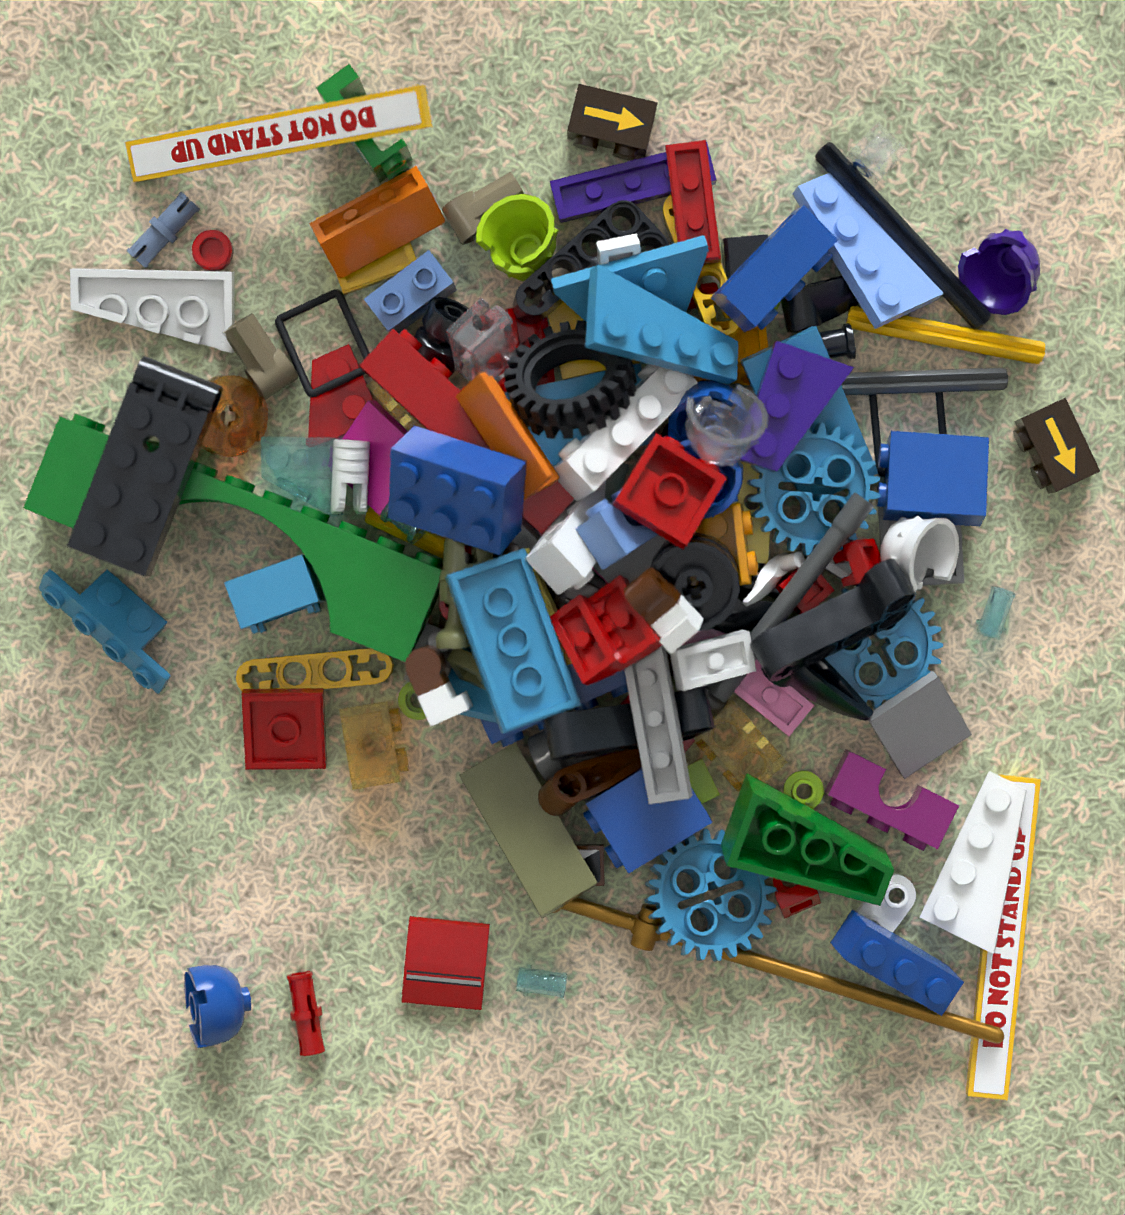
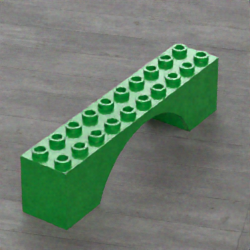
(369, 586)

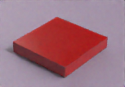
(284, 728)

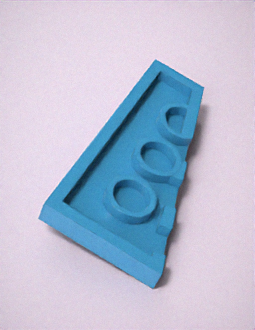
(652, 331)

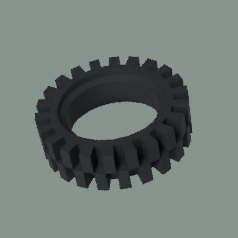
(573, 412)

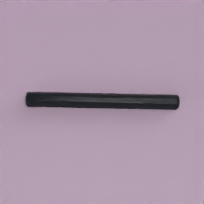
(900, 231)

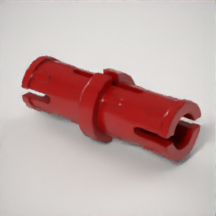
(306, 1013)

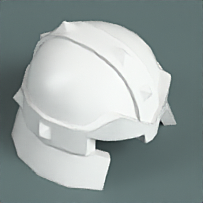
(922, 545)

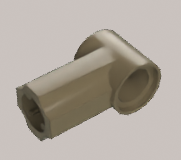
(467, 209)
(264, 364)

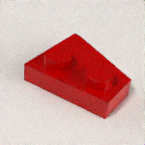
(337, 409)

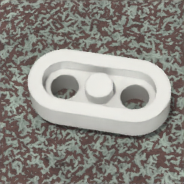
(891, 913)

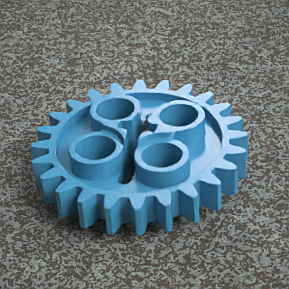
(816, 452)
(912, 629)
(723, 929)

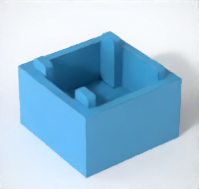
(275, 593)

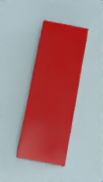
(693, 195)

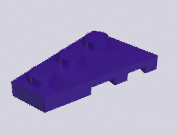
(794, 394)

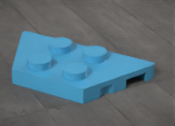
(664, 272)

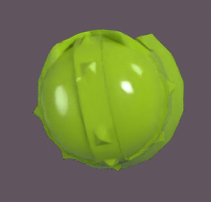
(518, 235)

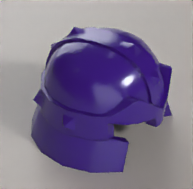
(1001, 271)

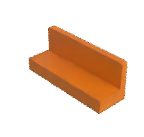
(377, 222)
(505, 430)

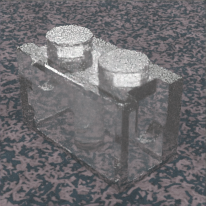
(482, 341)

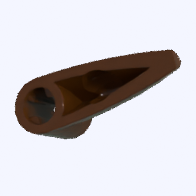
(586, 780)

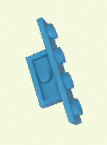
(115, 620)

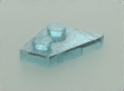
(300, 467)

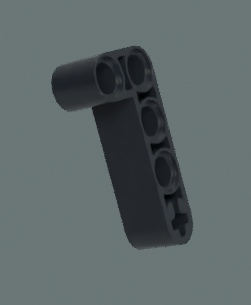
(574, 259)
(828, 628)
(613, 727)

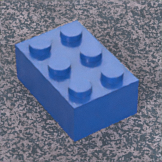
(456, 489)

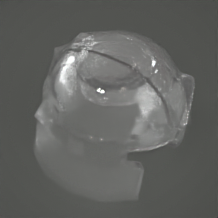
(723, 432)

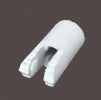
(350, 466)

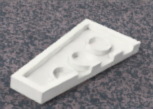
(168, 302)
(977, 871)

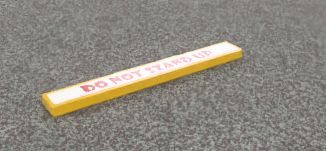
(280, 133)
(1001, 972)

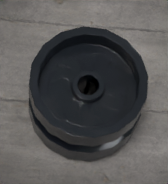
(709, 562)

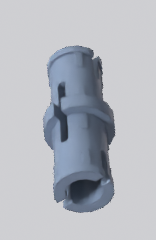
(163, 229)

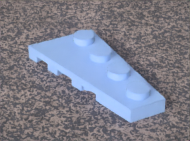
(870, 261)

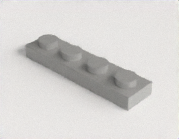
(658, 728)

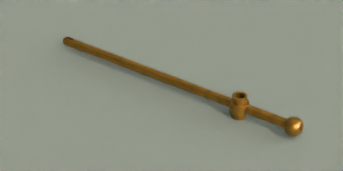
(645, 937)

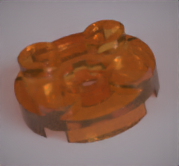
(249, 421)

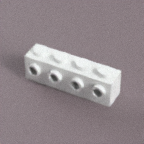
(595, 457)

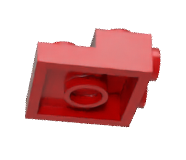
(670, 490)

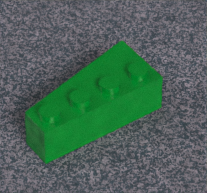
(800, 846)

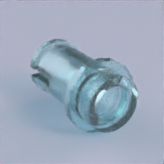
(995, 613)
(541, 982)

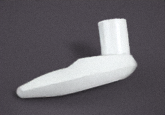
(772, 574)

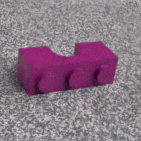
(921, 818)

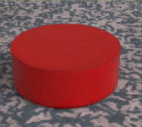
(212, 250)

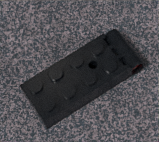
(139, 489)

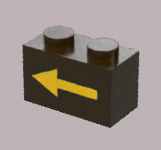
(611, 122)
(1055, 447)

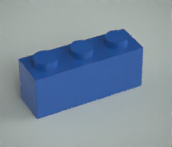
(775, 270)
(896, 962)

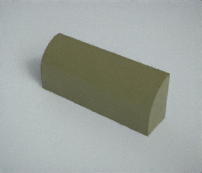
(529, 837)

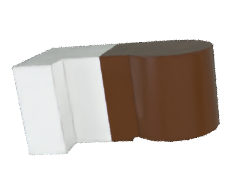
(663, 609)
(432, 686)

